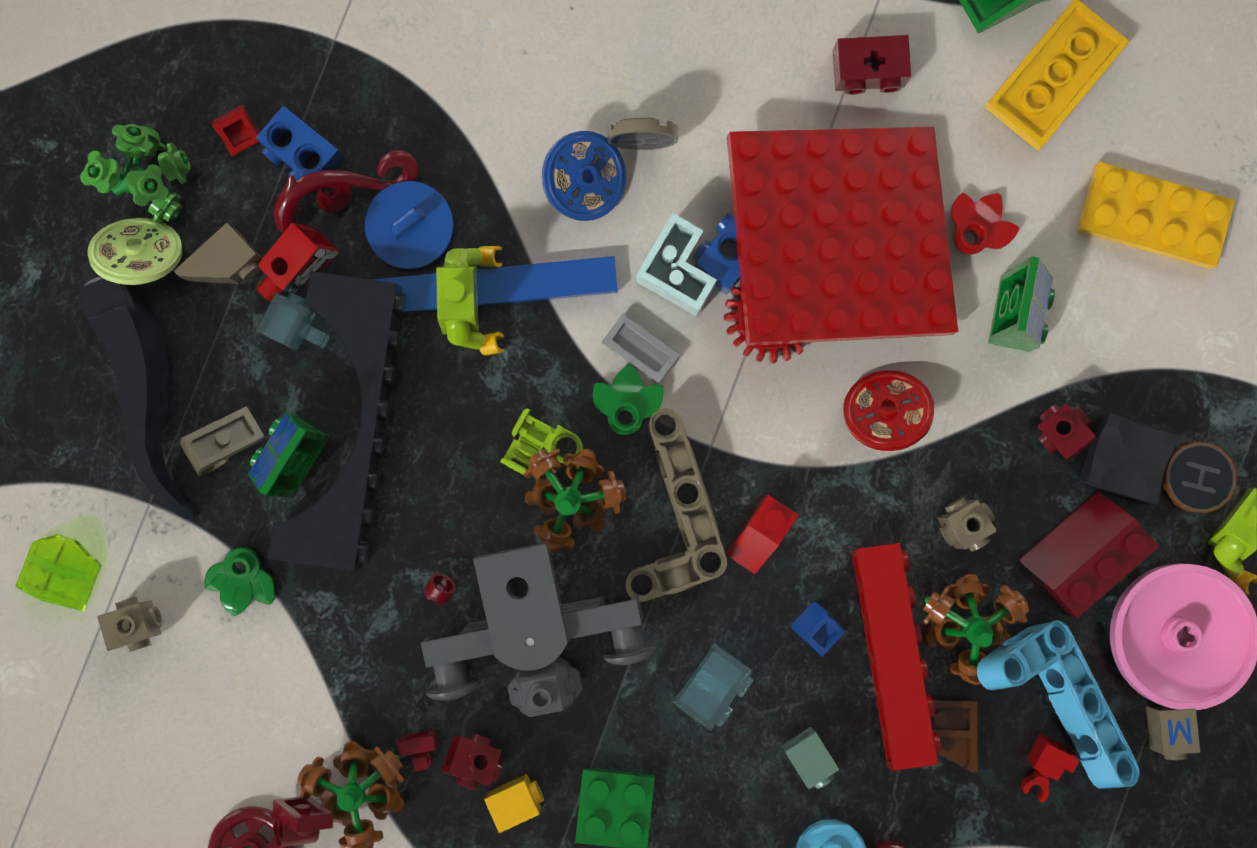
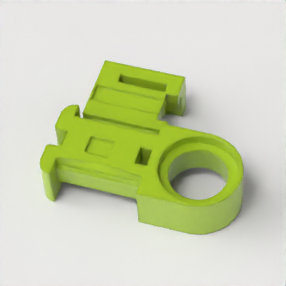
(532, 439)

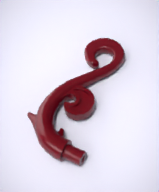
(340, 180)

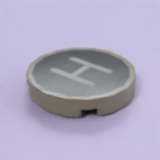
(642, 134)

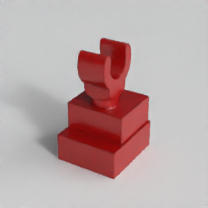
(1050, 761)

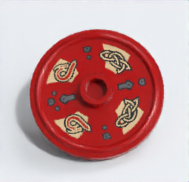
(888, 410)

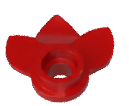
(983, 221)

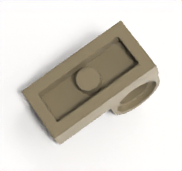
(220, 440)

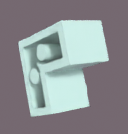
(668, 270)

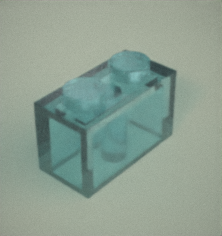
(714, 687)

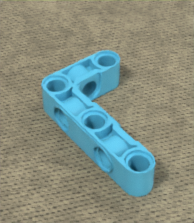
(1074, 693)

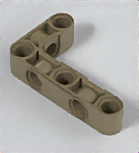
(694, 520)

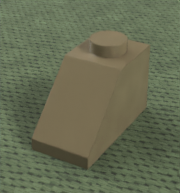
(222, 259)

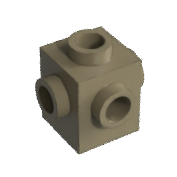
(954, 524)
(130, 624)

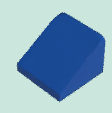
(818, 628)

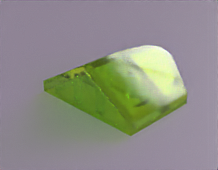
(59, 572)

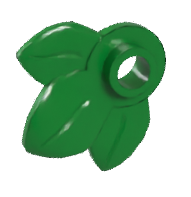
(629, 396)
(238, 586)

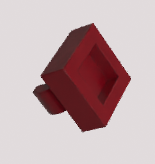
(419, 746)

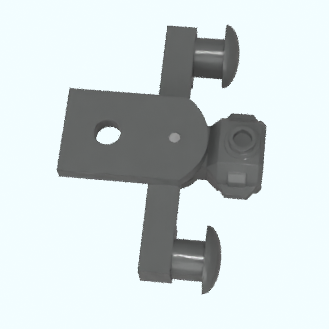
(532, 634)

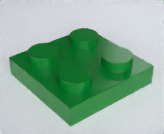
(614, 808)

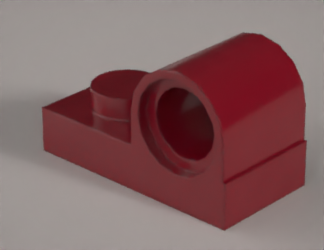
(299, 821)

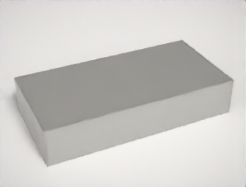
(640, 348)

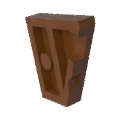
(958, 731)

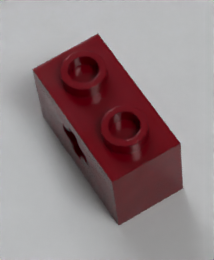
(886, 53)

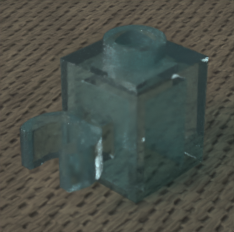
(290, 322)

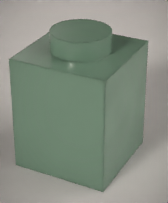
(810, 759)

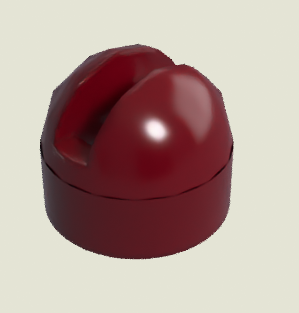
(439, 588)

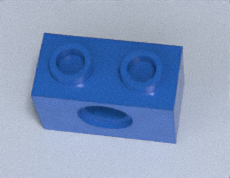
(714, 262)

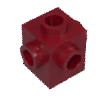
(1071, 443)
(460, 761)

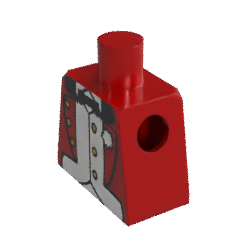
(292, 259)

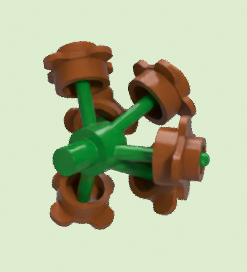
(551, 495)
(979, 630)
(345, 801)

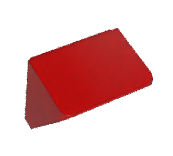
(236, 130)

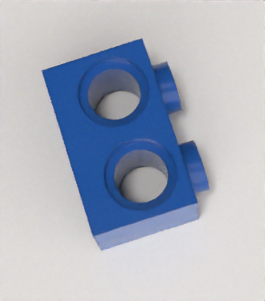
(303, 145)

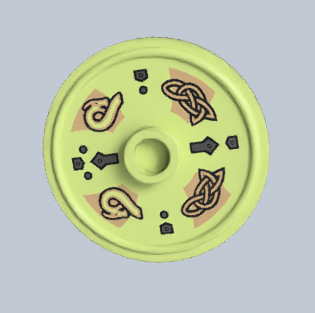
(134, 251)

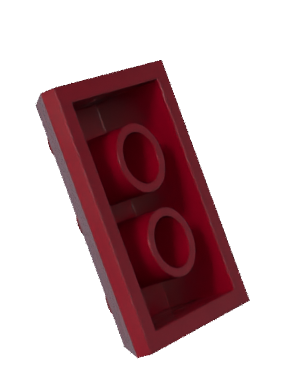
(1087, 554)

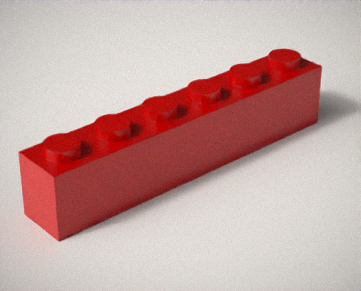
(895, 657)

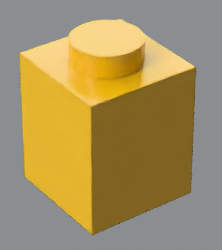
(514, 802)

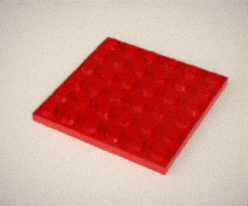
(841, 235)

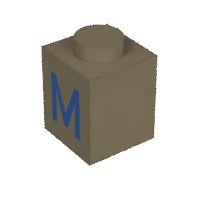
(1172, 731)

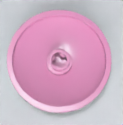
(1184, 636)

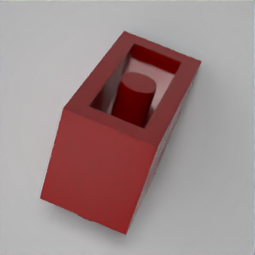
(761, 534)

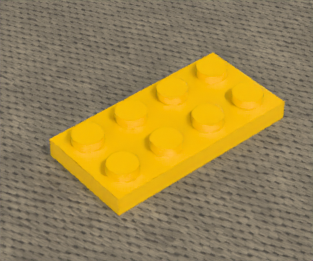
(1056, 74)
(1156, 215)

